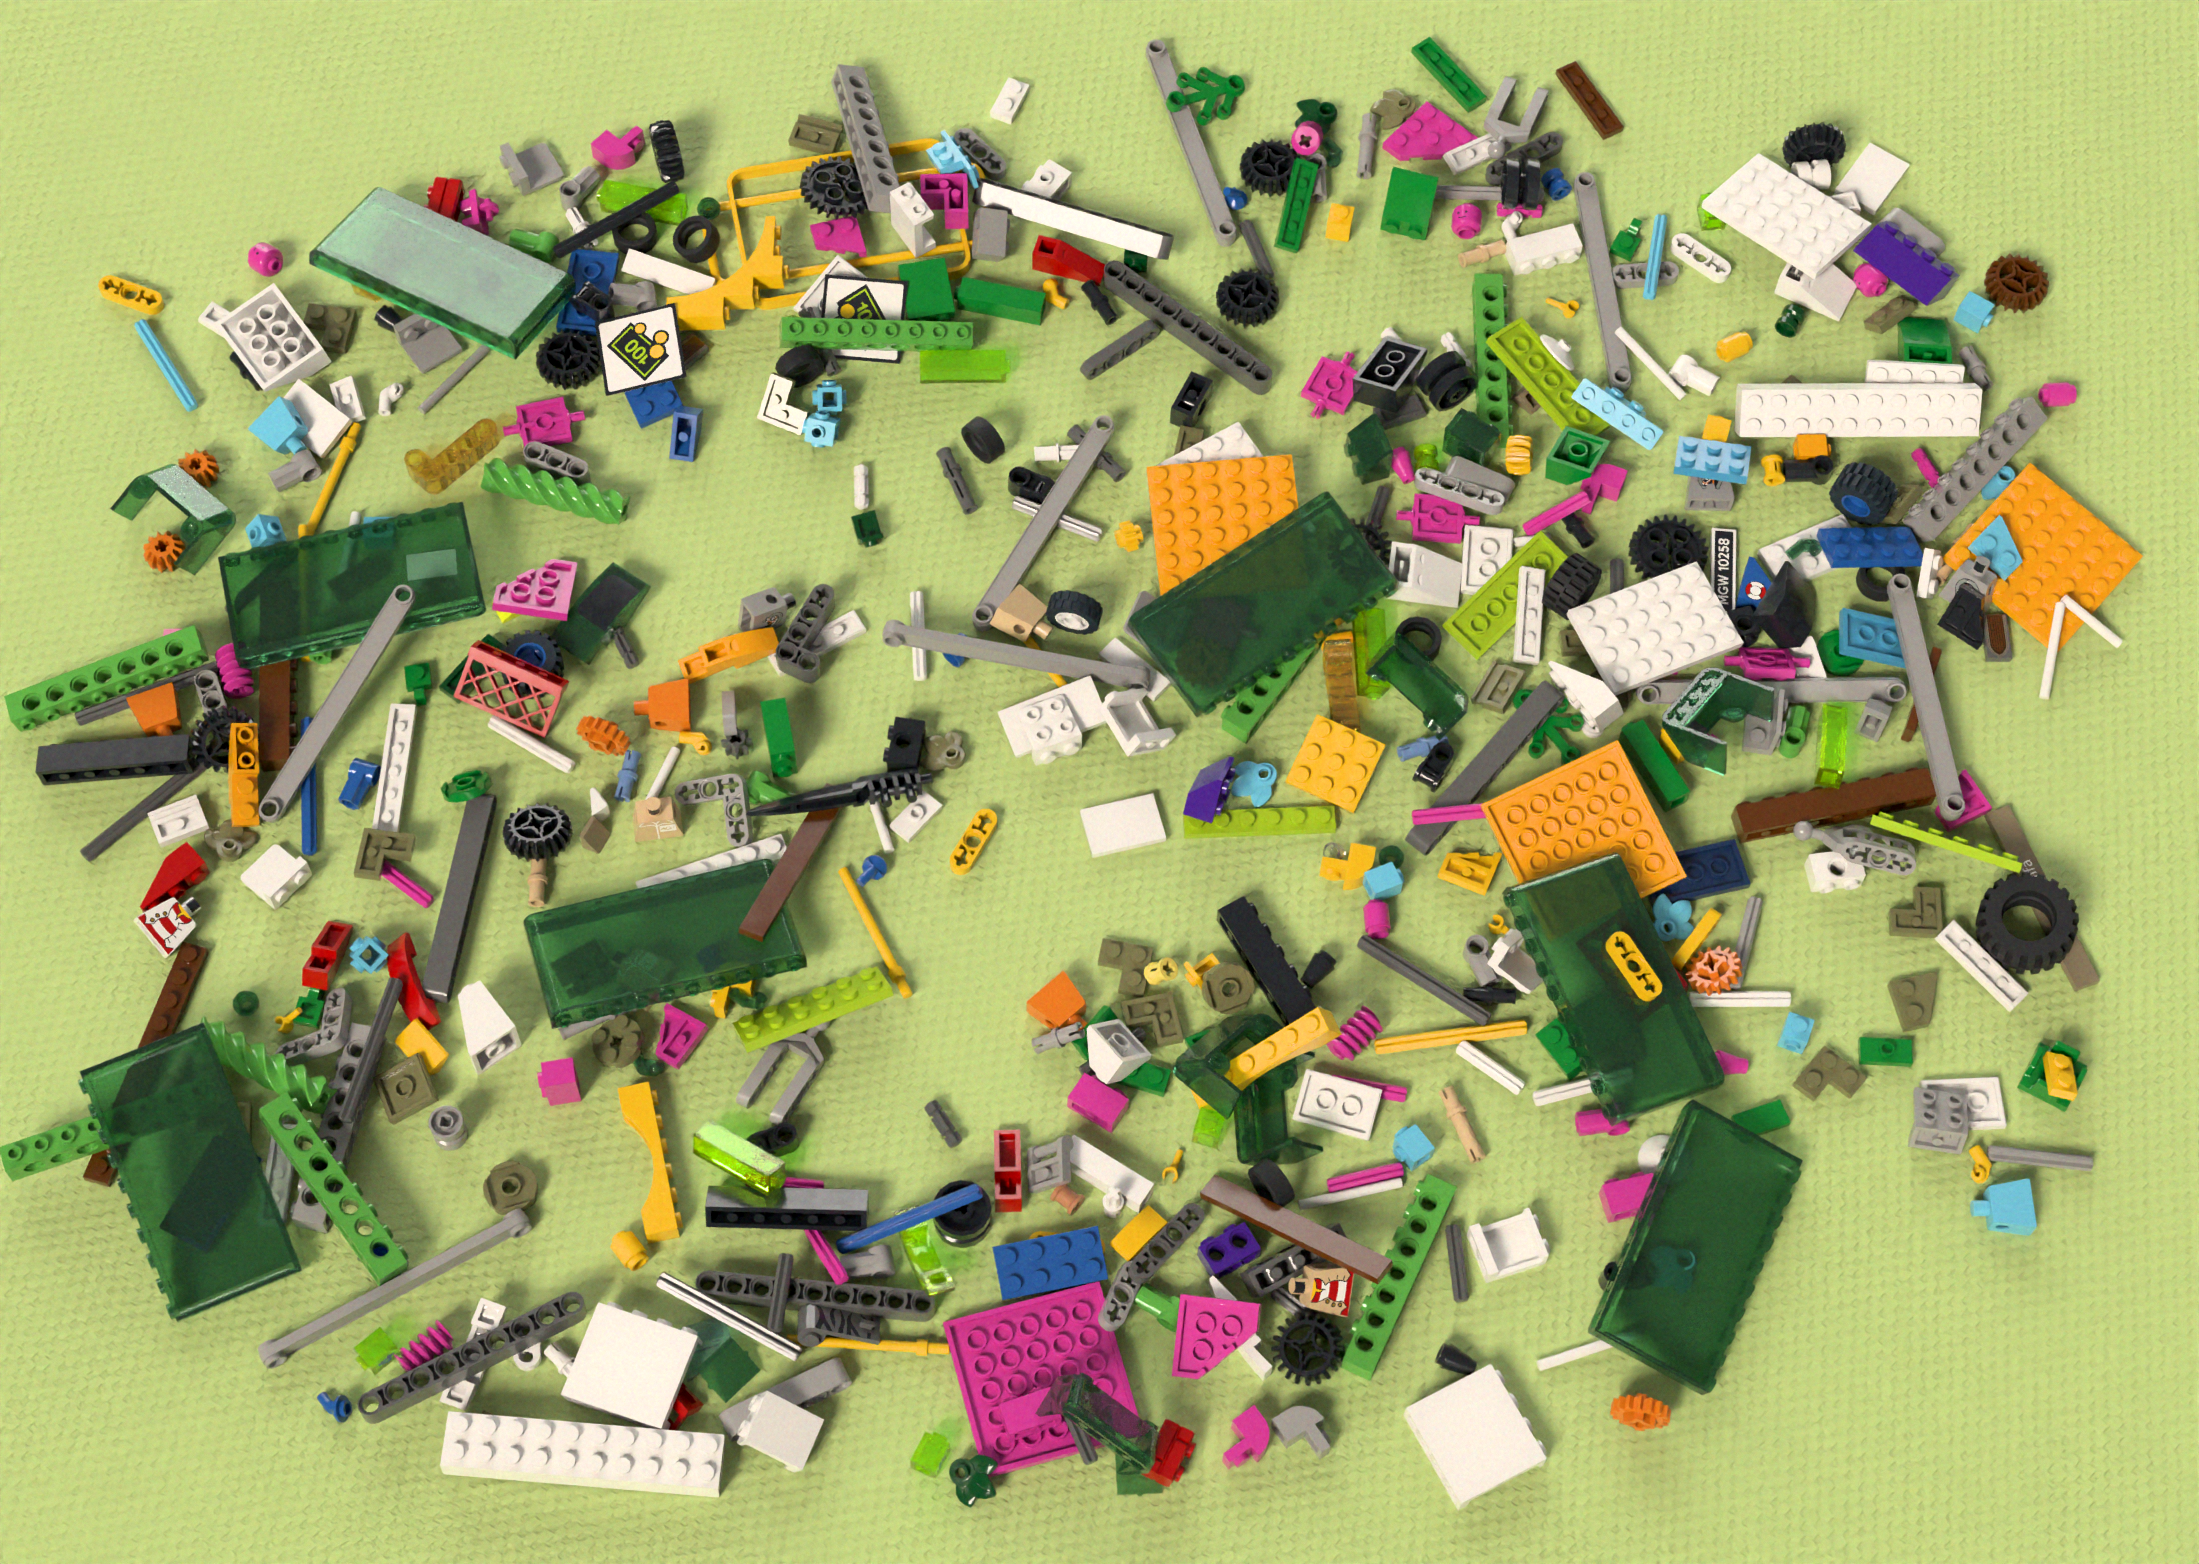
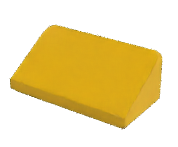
(418, 1039)

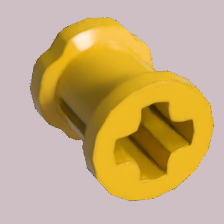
(1773, 470)

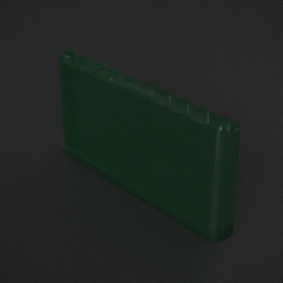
(444, 272)
(333, 584)
(1262, 604)
(657, 944)
(1630, 1048)
(189, 1172)
(1696, 1247)

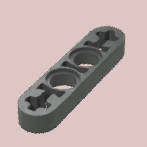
(1521, 153)
(1119, 349)
(1166, 1243)

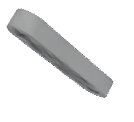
(1457, 494)

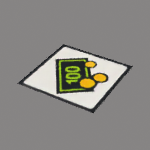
(864, 299)
(640, 349)

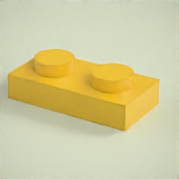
(2060, 1076)

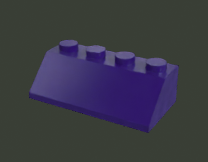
(1907, 263)

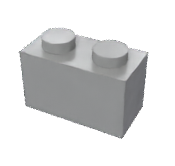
(990, 234)

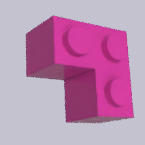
(947, 193)

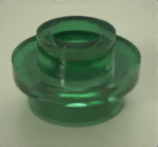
(708, 203)
(1393, 851)
(241, 998)

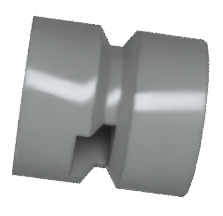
(448, 1128)

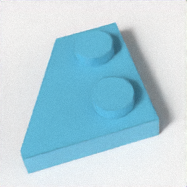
(1998, 547)

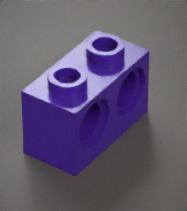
(1233, 1256)

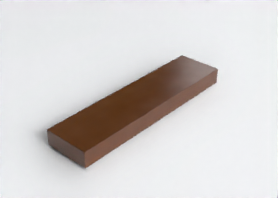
(1589, 100)
(1912, 720)

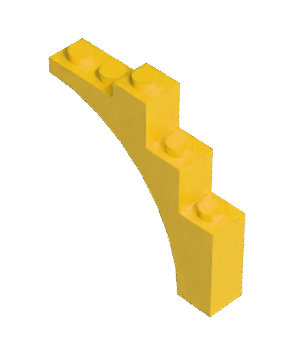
(740, 291)

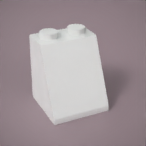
(486, 1027)

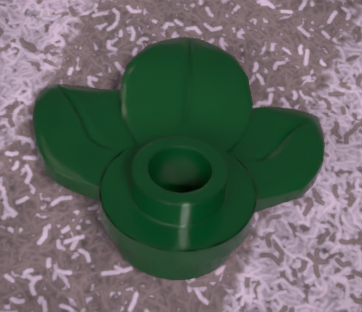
(1315, 111)
(976, 1479)

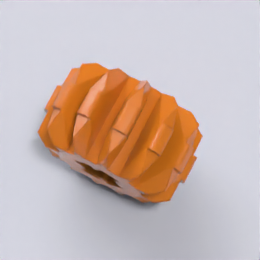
(200, 467)
(163, 550)

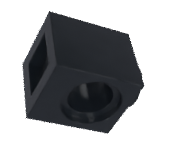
(1743, 618)

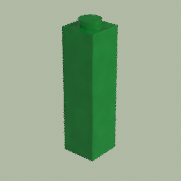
(1000, 301)
(1653, 765)

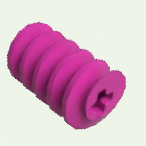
(1307, 129)
(234, 679)
(1355, 1033)
(426, 1348)

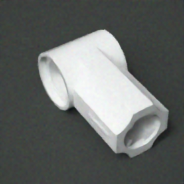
(1689, 373)

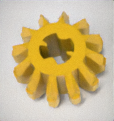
(1519, 454)

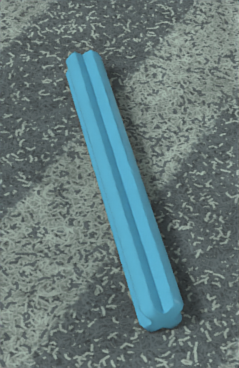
(1655, 256)
(166, 365)

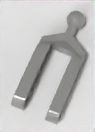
(1507, 132)
(1838, 841)
(804, 1046)

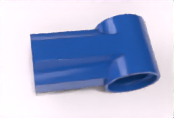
(361, 777)

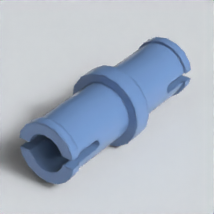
(1419, 748)
(627, 776)

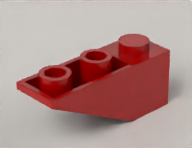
(1064, 260)
(176, 875)

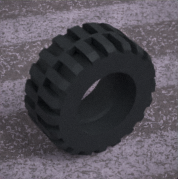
(2031, 892)

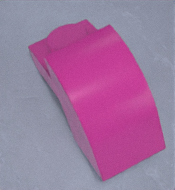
(617, 152)
(1605, 482)
(1253, 1436)

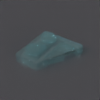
(713, 1335)

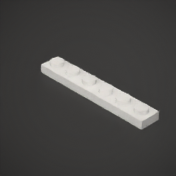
(395, 767)
(768, 848)

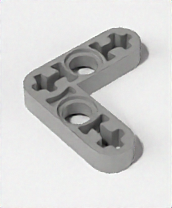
(729, 798)
(330, 1037)

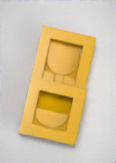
(1138, 1233)

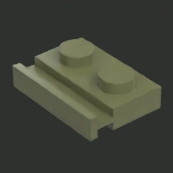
(815, 135)
(1498, 687)

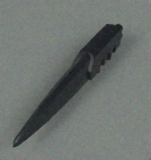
(851, 793)

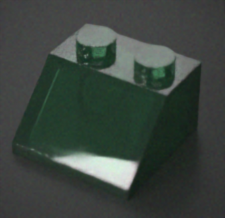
(1471, 438)
(1369, 450)

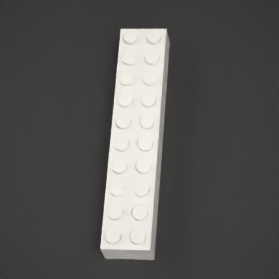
(1858, 409)
(583, 1454)

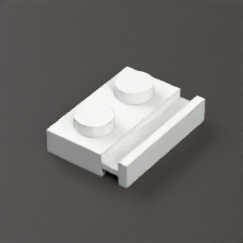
(178, 821)

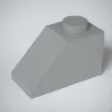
(1873, 719)

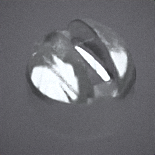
(1330, 852)

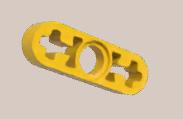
(136, 303)
(973, 831)
(1696, 939)
(1632, 977)

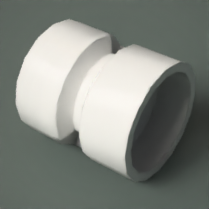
(1815, 174)

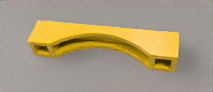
(1297, 1038)
(658, 1212)

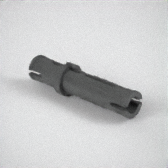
(826, 355)
(1105, 461)
(953, 472)

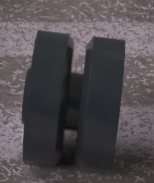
(1520, 183)
(1447, 381)
(968, 1228)

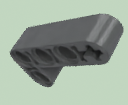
(809, 630)

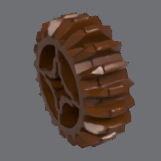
(2020, 277)

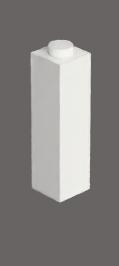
(1106, 1172)

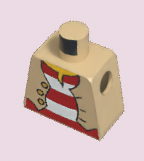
(1324, 1288)

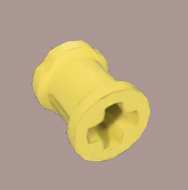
(1163, 966)

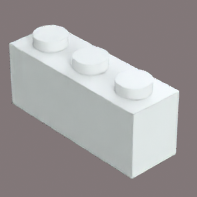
(1543, 249)

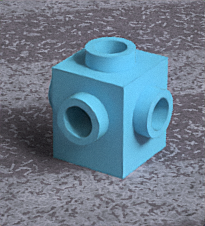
(833, 405)
(821, 429)
(265, 531)
(377, 957)

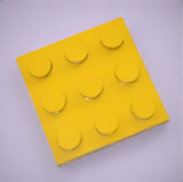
(1335, 763)

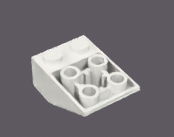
(1825, 294)
(1424, 575)
(1589, 694)

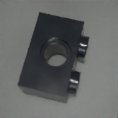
(1191, 400)
(904, 732)

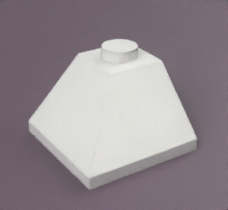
(1114, 1051)

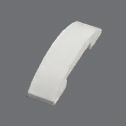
(486, 1318)

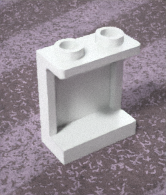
(907, 218)
(1133, 723)
(1508, 1246)
(780, 1430)

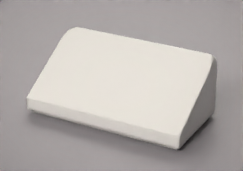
(1809, 650)

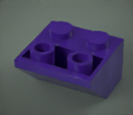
(1210, 790)

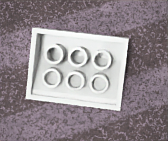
(272, 340)

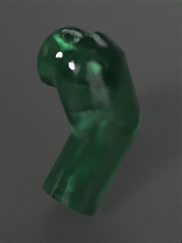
(1334, 152)
(1804, 545)
(746, 1001)
(648, 1067)

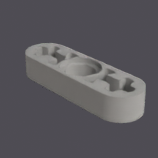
(978, 144)
(1637, 281)
(729, 713)
(1112, 1302)

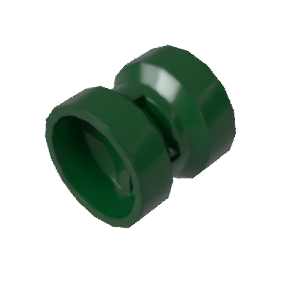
(1791, 319)

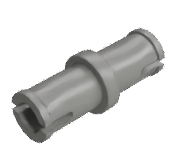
(1975, 368)
(1058, 1037)

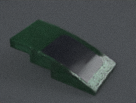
(600, 612)

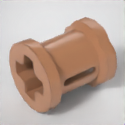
(1067, 1198)

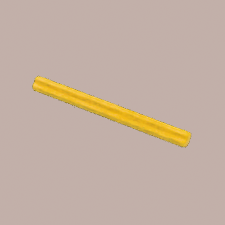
(1450, 1036)

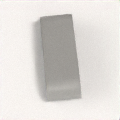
(1911, 227)
(550, 457)
(1479, 475)
(210, 695)

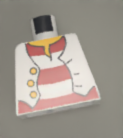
(168, 923)

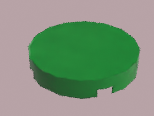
(1831, 659)
(466, 786)

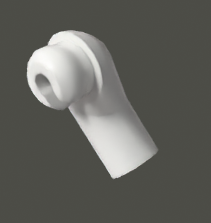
(1511, 224)
(388, 396)

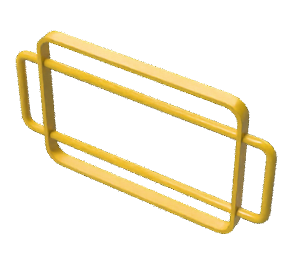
(800, 164)

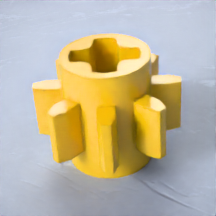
(1128, 536)

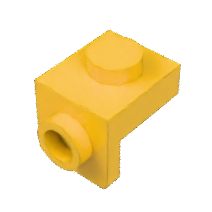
(1195, 974)

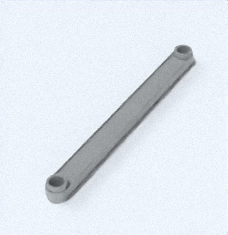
(1192, 146)
(1601, 281)
(1044, 520)
(897, 634)
(1796, 689)
(1925, 697)
(337, 703)
(275, 1351)

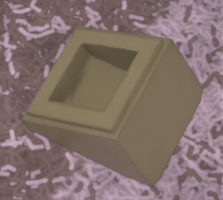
(1525, 401)
(594, 835)

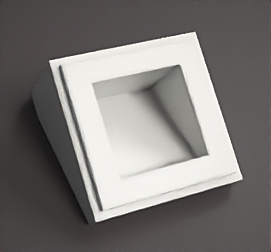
(599, 806)

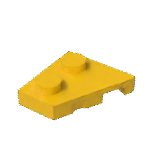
(1470, 870)

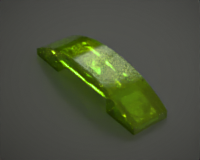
(924, 1259)

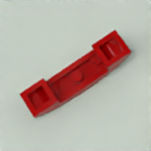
(412, 994)

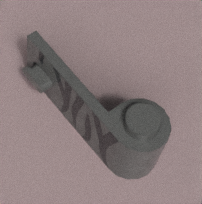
(817, 1321)

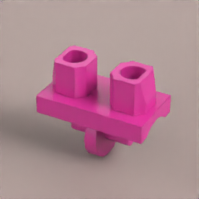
(481, 211)

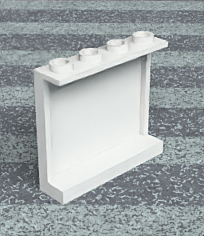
(630, 1366)
(1475, 1435)

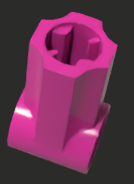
(1593, 1122)

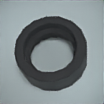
(643, 245)
(706, 248)
(800, 365)
(983, 440)
(1872, 591)
(1428, 627)
(1271, 1182)

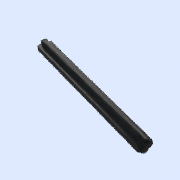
(616, 219)

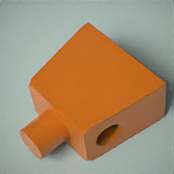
(667, 706)
(157, 710)
(1058, 1004)

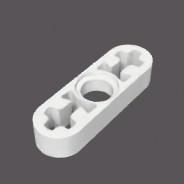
(1702, 267)

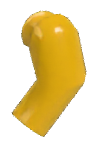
(698, 740)
(1982, 1164)

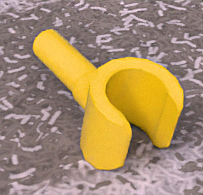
(1565, 307)
(1501, 928)
(286, 1022)
(1174, 1166)

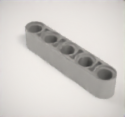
(800, 1390)

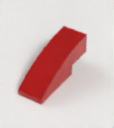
(326, 955)
(1007, 1171)

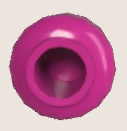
(1466, 221)
(264, 258)
(1870, 280)

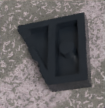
(1965, 616)

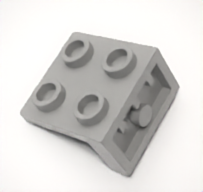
(426, 342)
(1761, 735)
(1939, 1121)

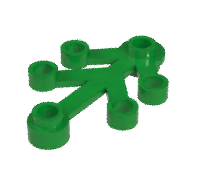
(1231, 86)
(1550, 731)

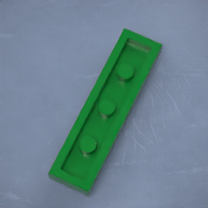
(1448, 74)
(1296, 205)

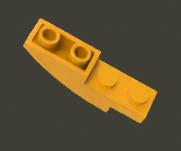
(728, 652)
(243, 774)

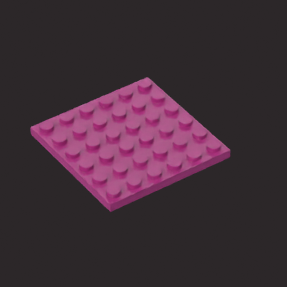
(1027, 1348)

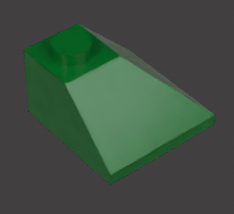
(1574, 456)

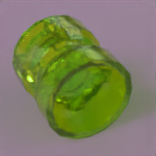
(1426, 456)

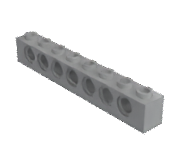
(865, 136)
(1974, 469)
(313, 1215)

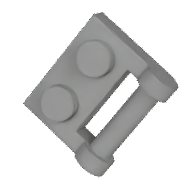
(1050, 1172)

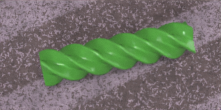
(559, 494)
(269, 1070)

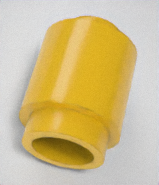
(1734, 346)
(629, 1250)

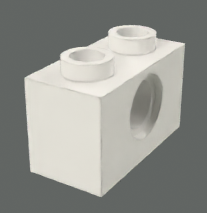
(1819, 874)

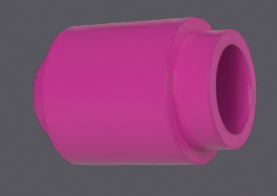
(2057, 394)
(1377, 919)

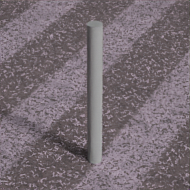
(453, 379)

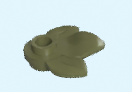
(1391, 108)
(940, 752)
(229, 841)

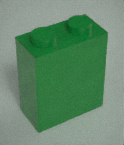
(927, 291)
(779, 737)

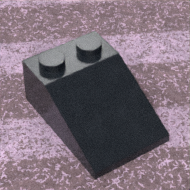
(1388, 374)
(1787, 609)

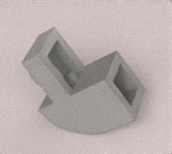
(1302, 1423)

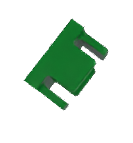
(2034, 1077)

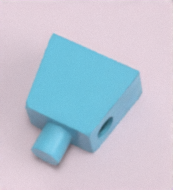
(281, 427)
(2007, 1208)

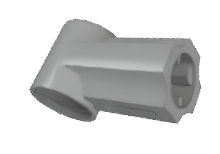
(575, 190)
(1319, 190)
(639, 295)
(301, 468)
(1478, 961)
(875, 1262)

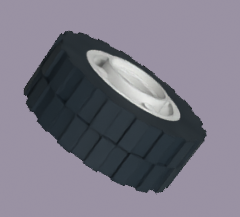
(1074, 612)

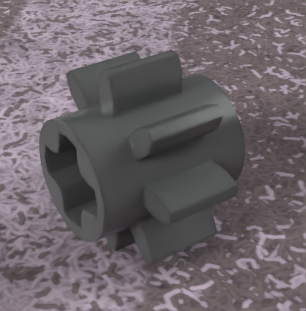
(737, 744)

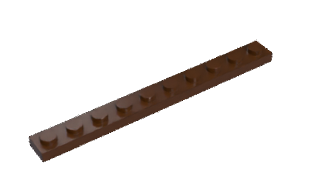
(162, 1023)

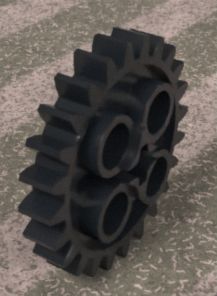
(833, 188)
(1646, 551)

